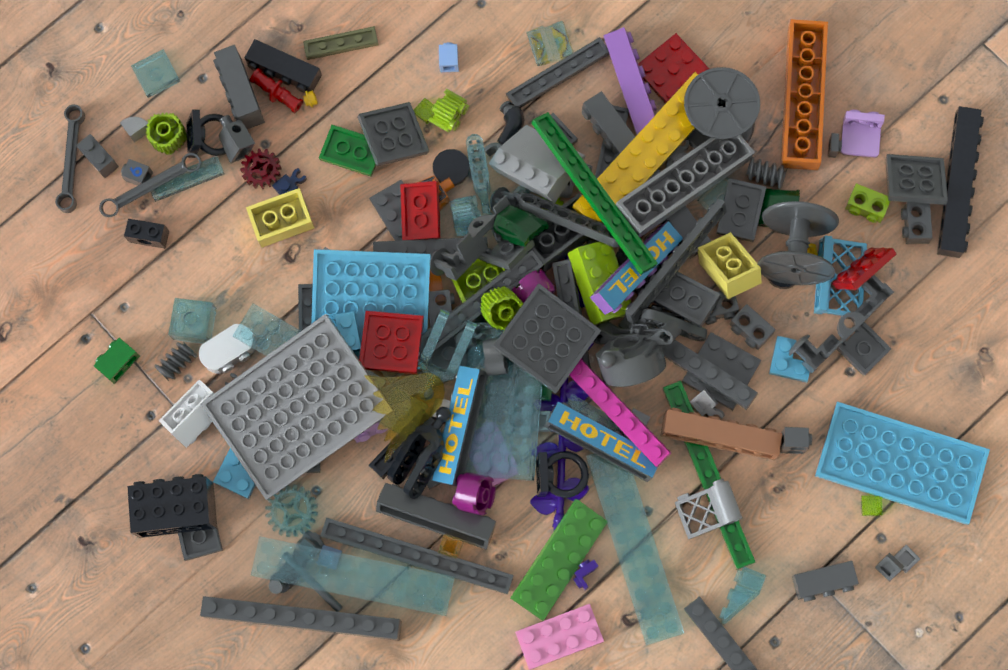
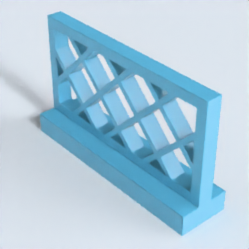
(823, 290)

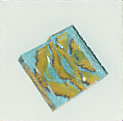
(550, 43)

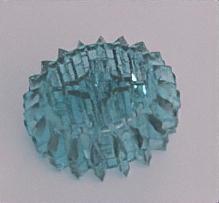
(295, 502)

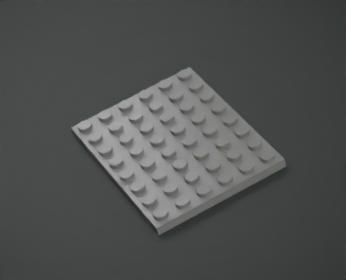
(295, 407)

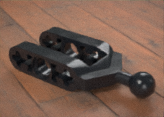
(398, 474)

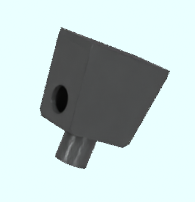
(235, 139)

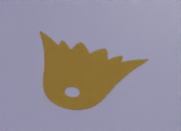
(405, 404)

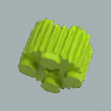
(449, 111)
(172, 139)
(500, 307)

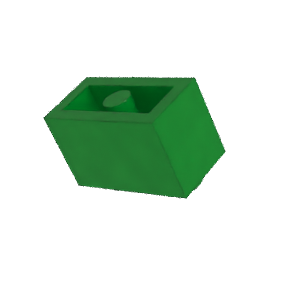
(116, 360)

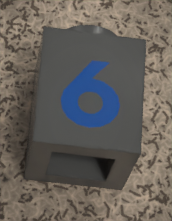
(136, 172)

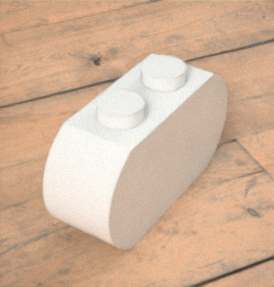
(224, 351)

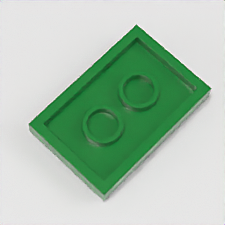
(348, 151)

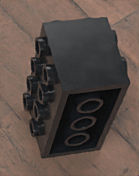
(172, 506)

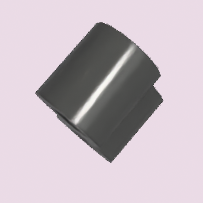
(494, 361)

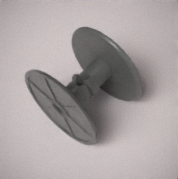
(721, 105)
(800, 222)

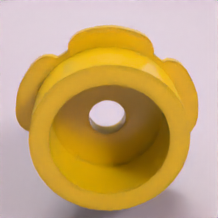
(310, 98)

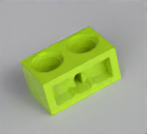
(869, 199)

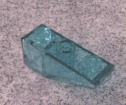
(746, 589)

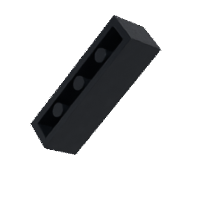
(282, 66)

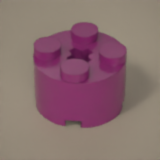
(529, 282)
(474, 493)

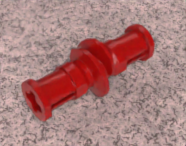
(275, 91)

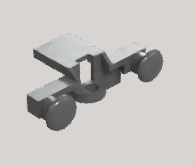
(474, 247)
(863, 348)

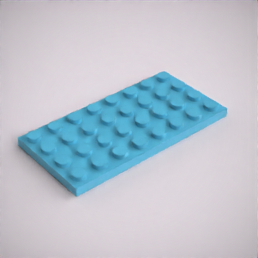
(902, 463)

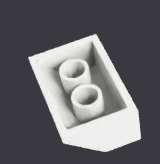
(187, 416)

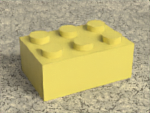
(280, 217)
(729, 265)

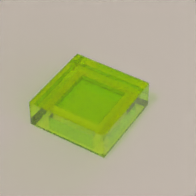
(424, 110)
(871, 506)

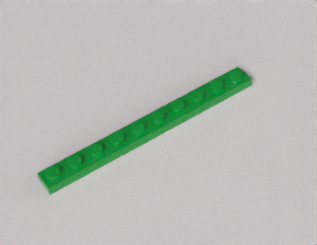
(594, 193)
(707, 474)

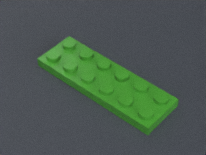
(559, 559)

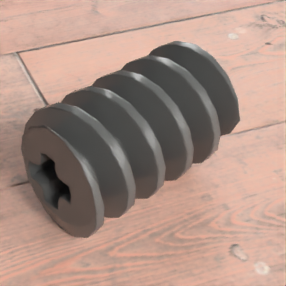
(766, 173)
(175, 361)

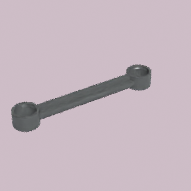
(70, 158)
(150, 185)

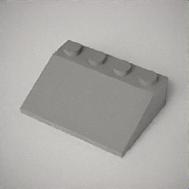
(531, 164)

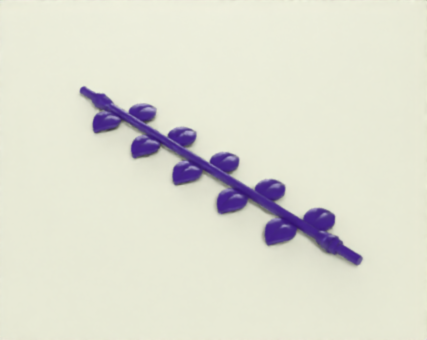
(548, 504)

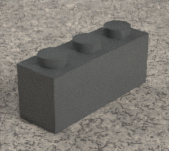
(825, 581)

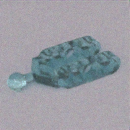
(483, 189)
(460, 350)

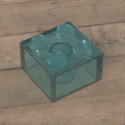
(192, 320)

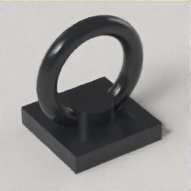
(196, 134)
(545, 474)

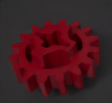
(268, 165)

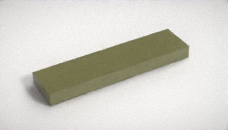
(340, 43)

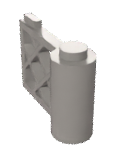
(723, 503)

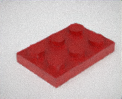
(420, 211)
(864, 268)

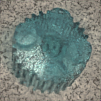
(464, 212)

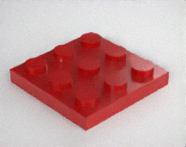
(671, 67)
(391, 342)

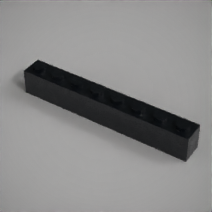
(959, 182)

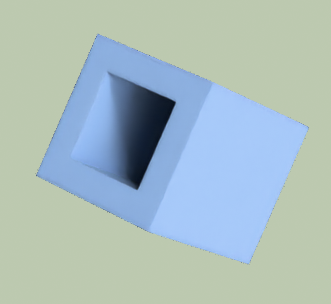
(448, 57)

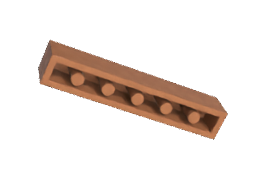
(721, 434)

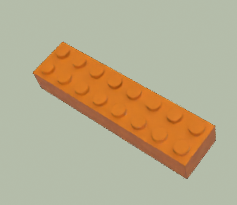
(804, 94)

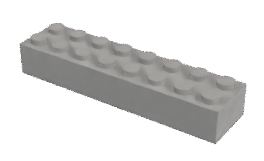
(683, 182)

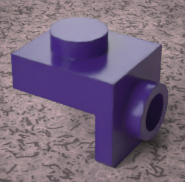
(585, 569)

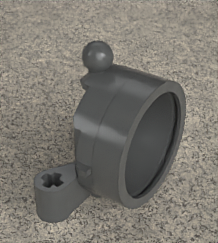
(633, 352)

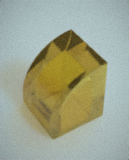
(450, 546)

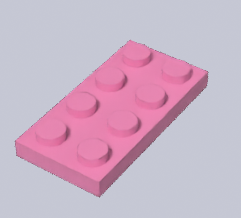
(559, 636)

